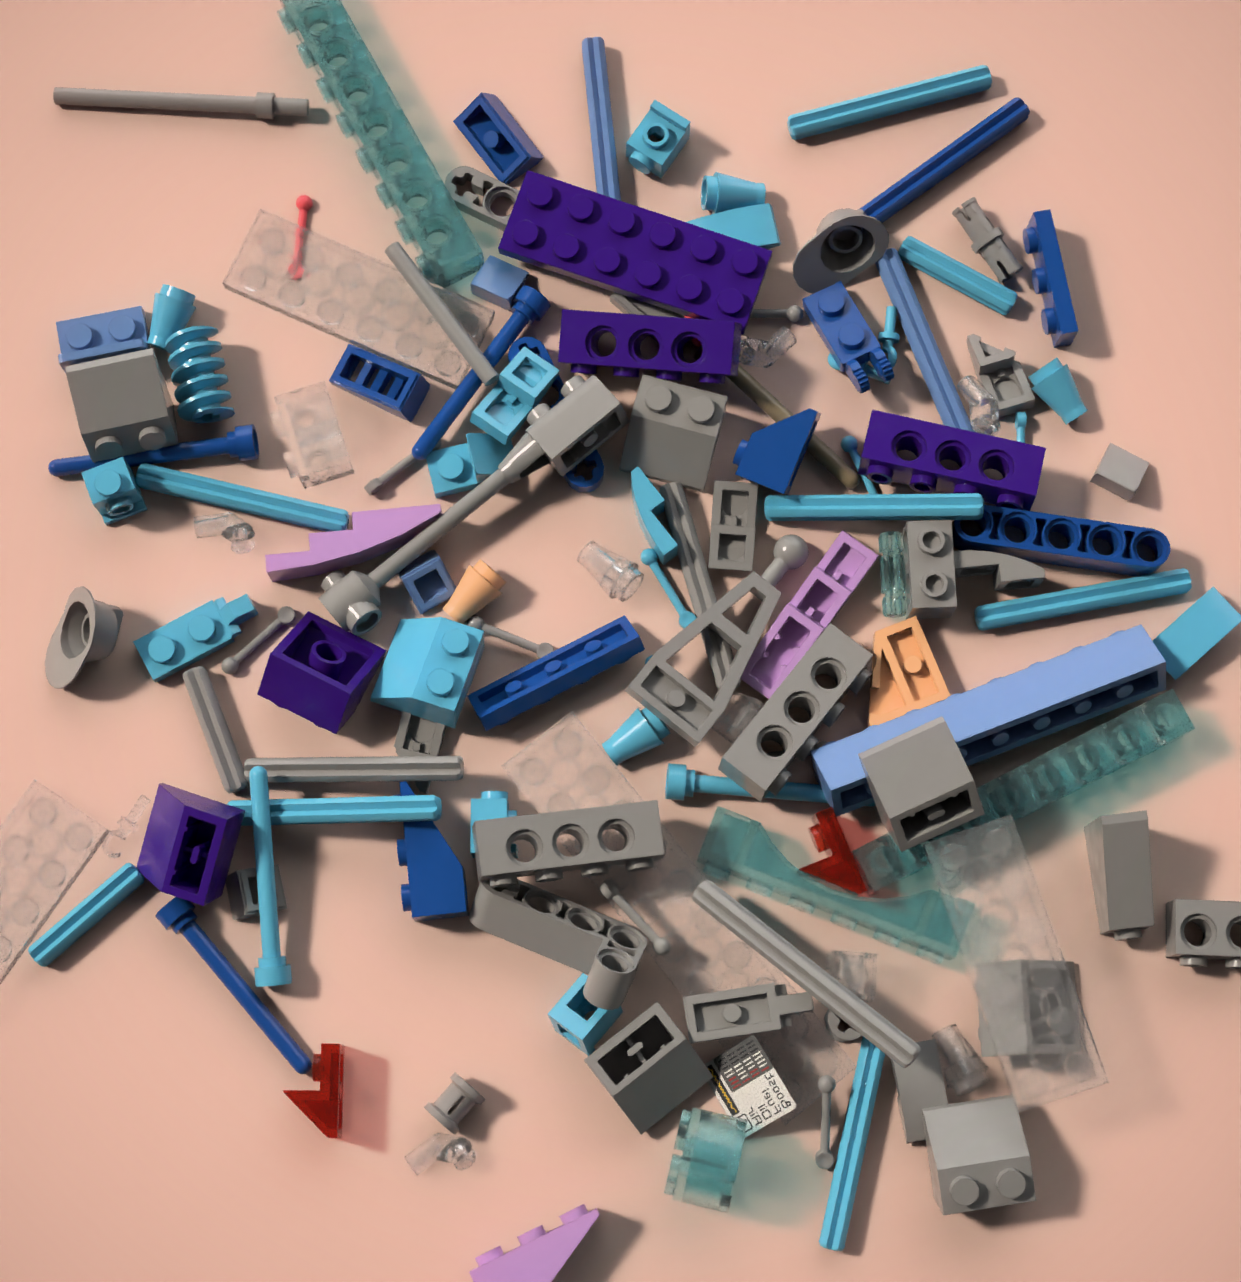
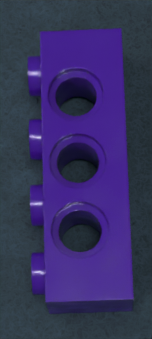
(583, 329)
(972, 451)

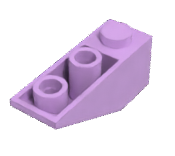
(539, 1252)

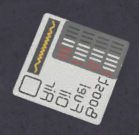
(749, 1085)

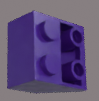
(189, 844)

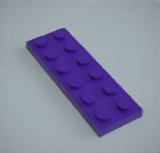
(634, 251)

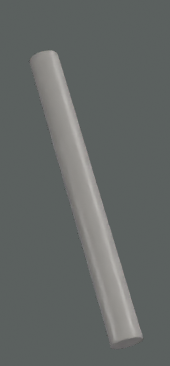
(442, 314)

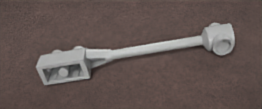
(555, 436)

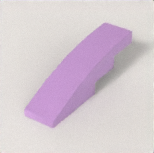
(372, 535)
(808, 613)

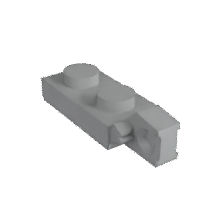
(742, 1011)

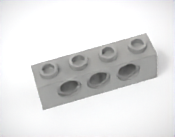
(831, 655)
(635, 821)

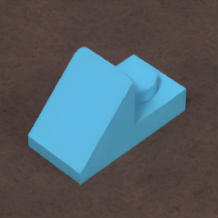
(466, 464)

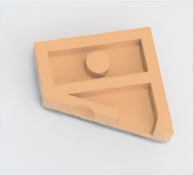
(902, 673)

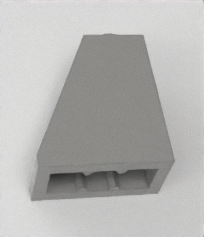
(1121, 873)

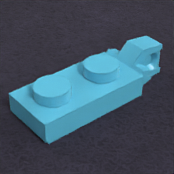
(193, 636)

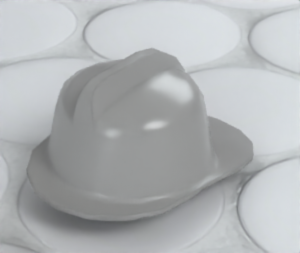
(840, 250)
(82, 635)

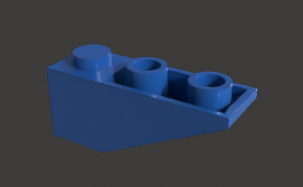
(434, 873)

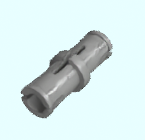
(987, 240)

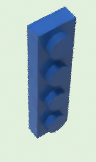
(556, 673)

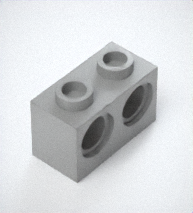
(929, 569)
(1215, 921)

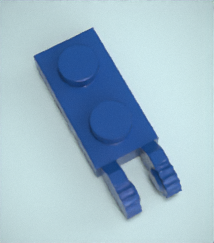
(846, 334)

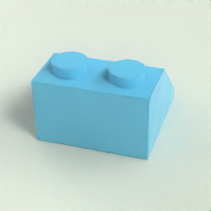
(430, 668)

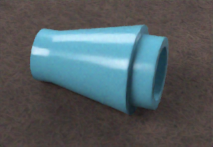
(727, 192)
(170, 314)
(1058, 390)
(636, 735)

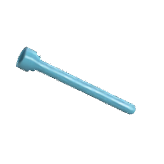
(684, 782)
(272, 966)

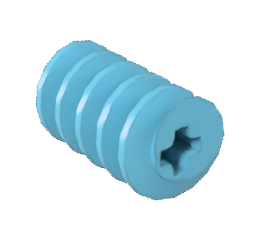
(195, 375)

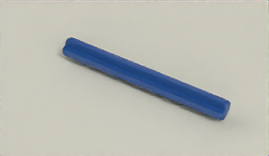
(947, 160)

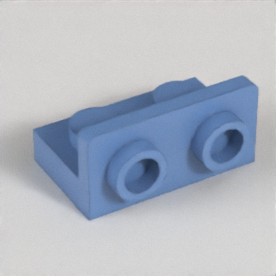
(102, 336)

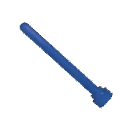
(528, 307)
(238, 443)
(180, 917)

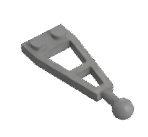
(675, 697)

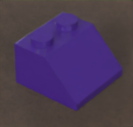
(320, 672)

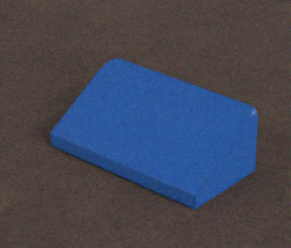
(498, 138)

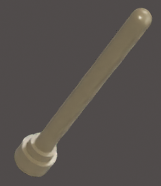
(779, 412)

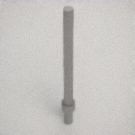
(263, 104)

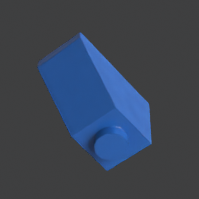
(777, 451)

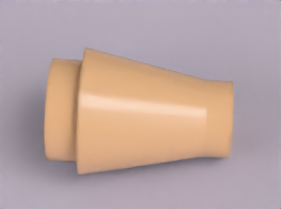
(475, 591)

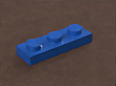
(1050, 279)

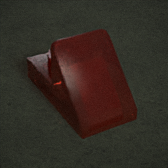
(839, 868)
(324, 1106)

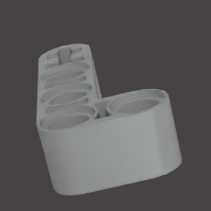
(566, 934)

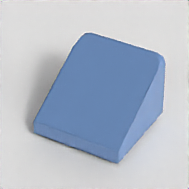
(498, 282)
(427, 581)

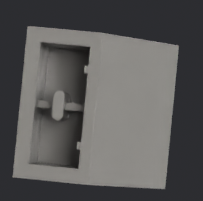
(921, 784)
(648, 1068)

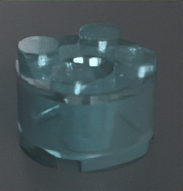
(708, 1161)

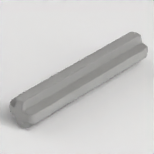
(215, 729)

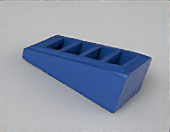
(404, 394)

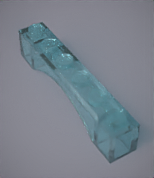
(744, 850)

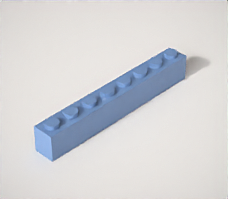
(1008, 710)

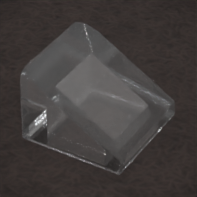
(737, 716)

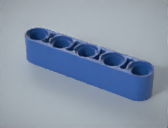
(1079, 534)

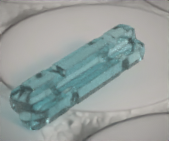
(892, 574)

